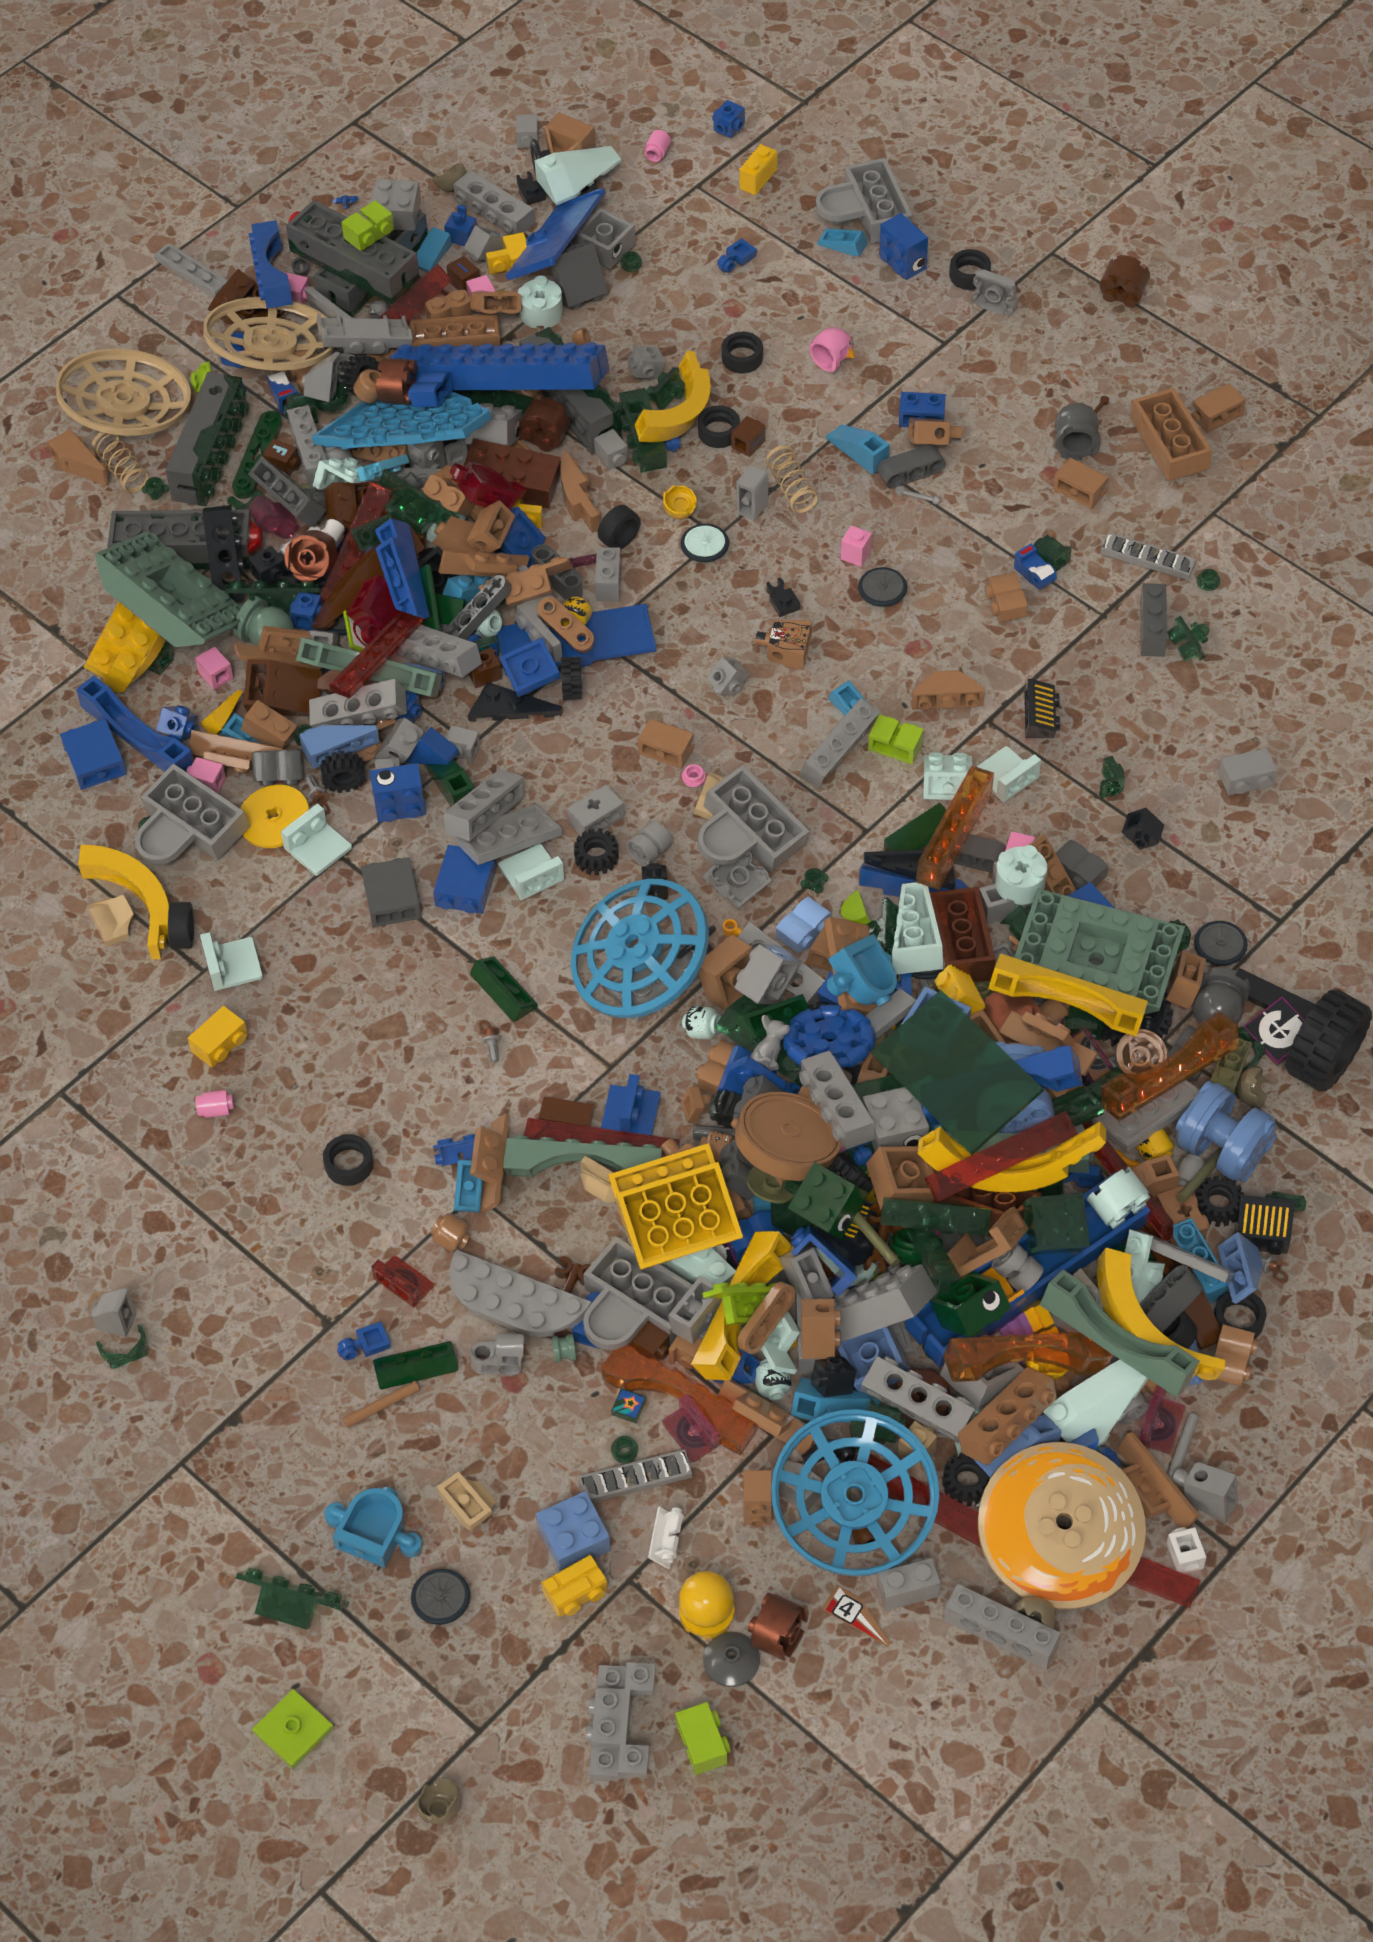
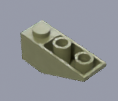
(1231, 1066)

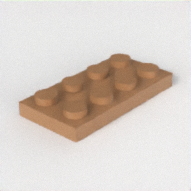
(840, 935)

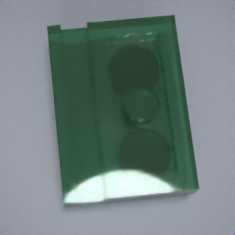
(1079, 1106)

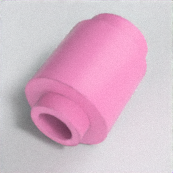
(657, 145)
(214, 1104)

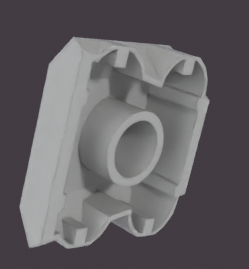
(995, 292)
(738, 880)

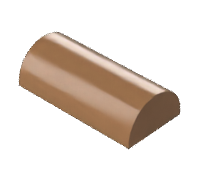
(456, 330)

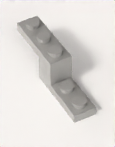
(535, 627)

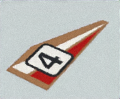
(853, 1612)

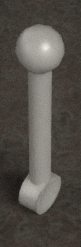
(899, 491)

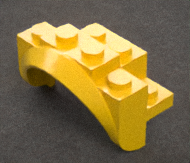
(131, 642)

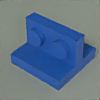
(521, 536)
(530, 667)
(741, 1068)
(631, 1108)

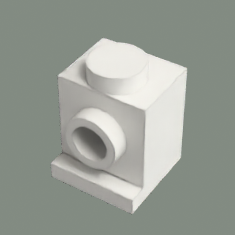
(1188, 1540)

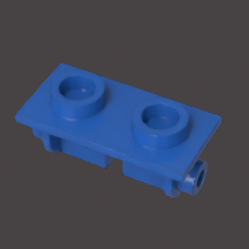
(449, 1150)

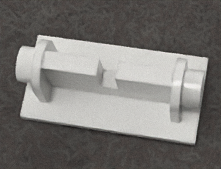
(664, 1537)

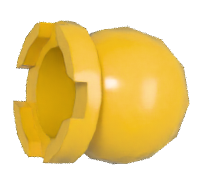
(706, 1604)

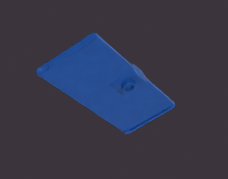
(555, 234)
(615, 633)

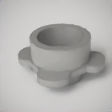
(378, 307)

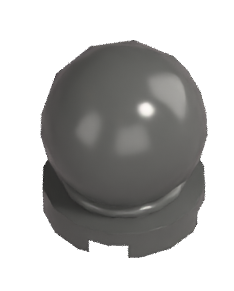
(1077, 431)
(1221, 993)

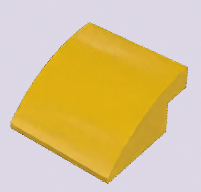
(675, 1206)

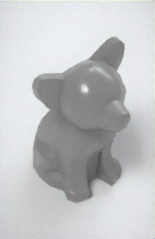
(769, 1048)

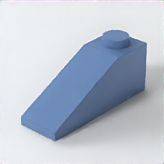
(328, 739)
(1245, 1260)

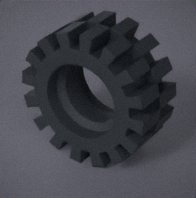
(353, 366)
(571, 678)
(342, 771)
(596, 840)
(851, 1173)
(1223, 1188)
(955, 1489)

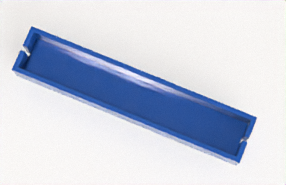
(512, 366)
(927, 1329)

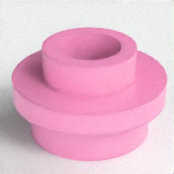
(693, 771)

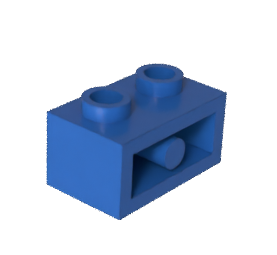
(921, 406)

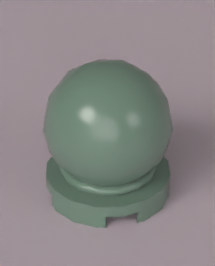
(257, 614)

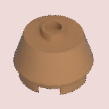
(1140, 1052)

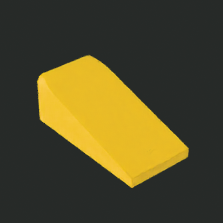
(216, 720)

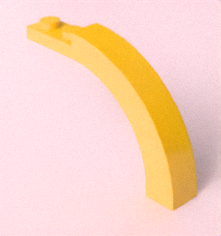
(1036, 1172)

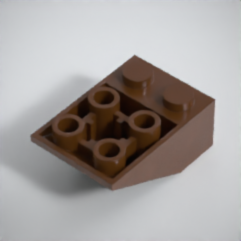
(240, 287)
(343, 501)
(280, 686)

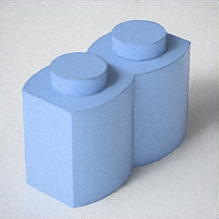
(802, 925)

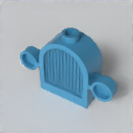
(863, 972)
(372, 1527)

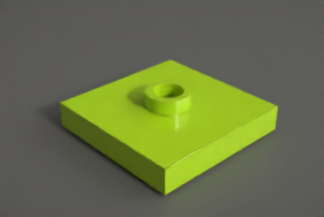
(292, 1729)

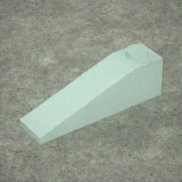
(568, 172)
(1096, 1402)

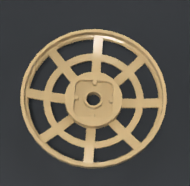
(267, 340)
(123, 397)

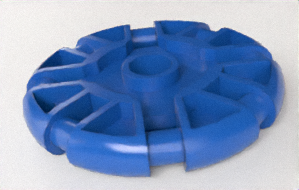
(851, 1038)

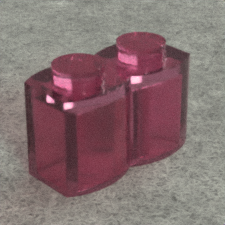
(273, 517)

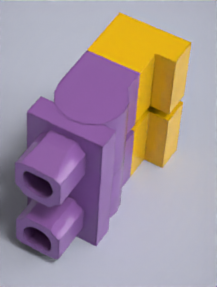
(1029, 1321)

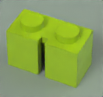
(365, 232)
(895, 739)
(700, 1734)

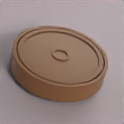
(785, 1135)

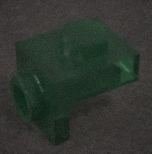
(1113, 777)

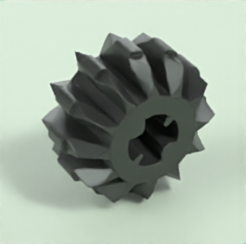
(722, 1107)

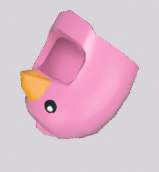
(830, 348)

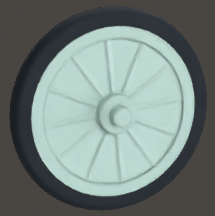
(704, 542)

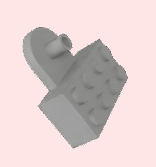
(866, 194)
(185, 814)
(748, 821)
(628, 1297)
(886, 1301)

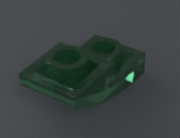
(365, 535)

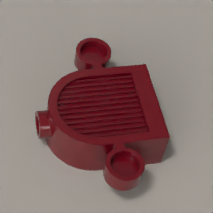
(485, 485)
(372, 608)

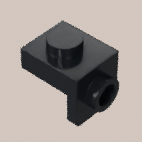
(656, 871)

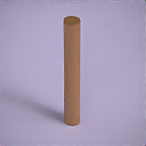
(381, 1404)

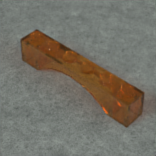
(1207, 1045)
(974, 1357)
(634, 1372)

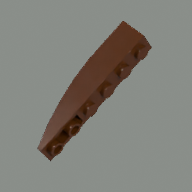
(349, 585)
(1199, 1308)

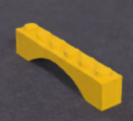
(1112, 1007)
(719, 1349)

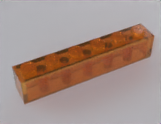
(955, 827)

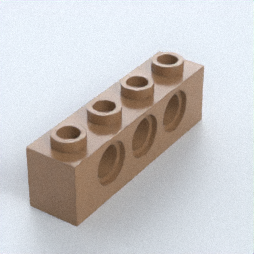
(1007, 1416)

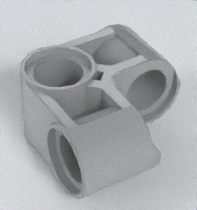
(503, 1355)

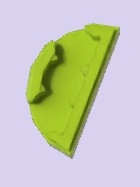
(199, 375)
(855, 909)

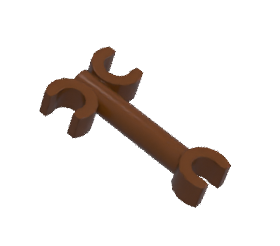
(883, 1231)
(573, 1273)

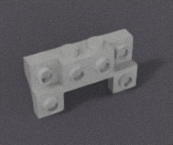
(364, 334)
(611, 1709)

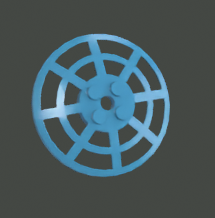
(644, 952)
(862, 1477)

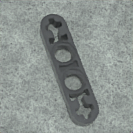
(478, 614)

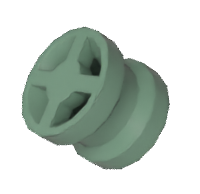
(563, 1348)

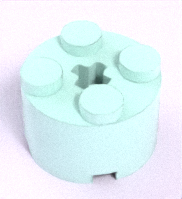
(541, 303)
(1020, 874)
(1119, 1197)

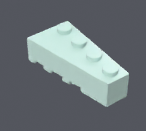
(916, 935)
(704, 1264)

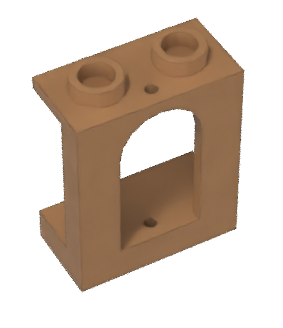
(1005, 1235)

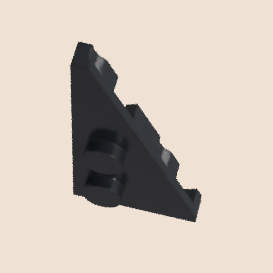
(505, 704)
(904, 863)

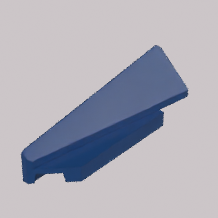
(401, 568)
(890, 881)

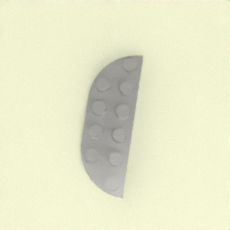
(513, 1298)

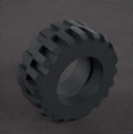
(1328, 1040)

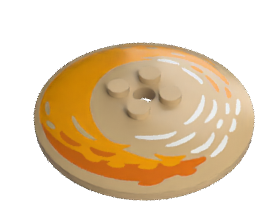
(1056, 1564)

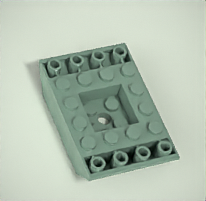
(166, 591)
(1134, 948)

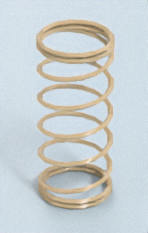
(781, 466)
(123, 482)

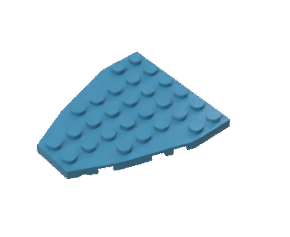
(402, 424)

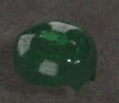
(337, 403)

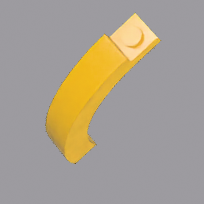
(673, 422)
(124, 870)
(1124, 1309)

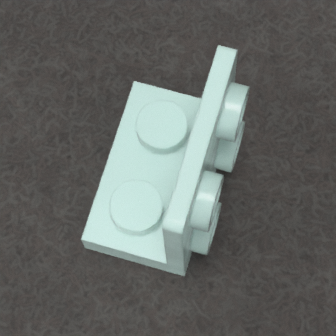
(1011, 772)
(944, 774)
(314, 841)
(532, 871)
(231, 962)

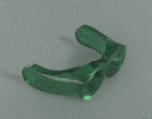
(1258, 1048)
(115, 1361)

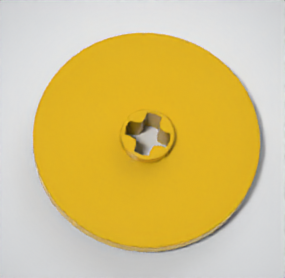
(268, 802)

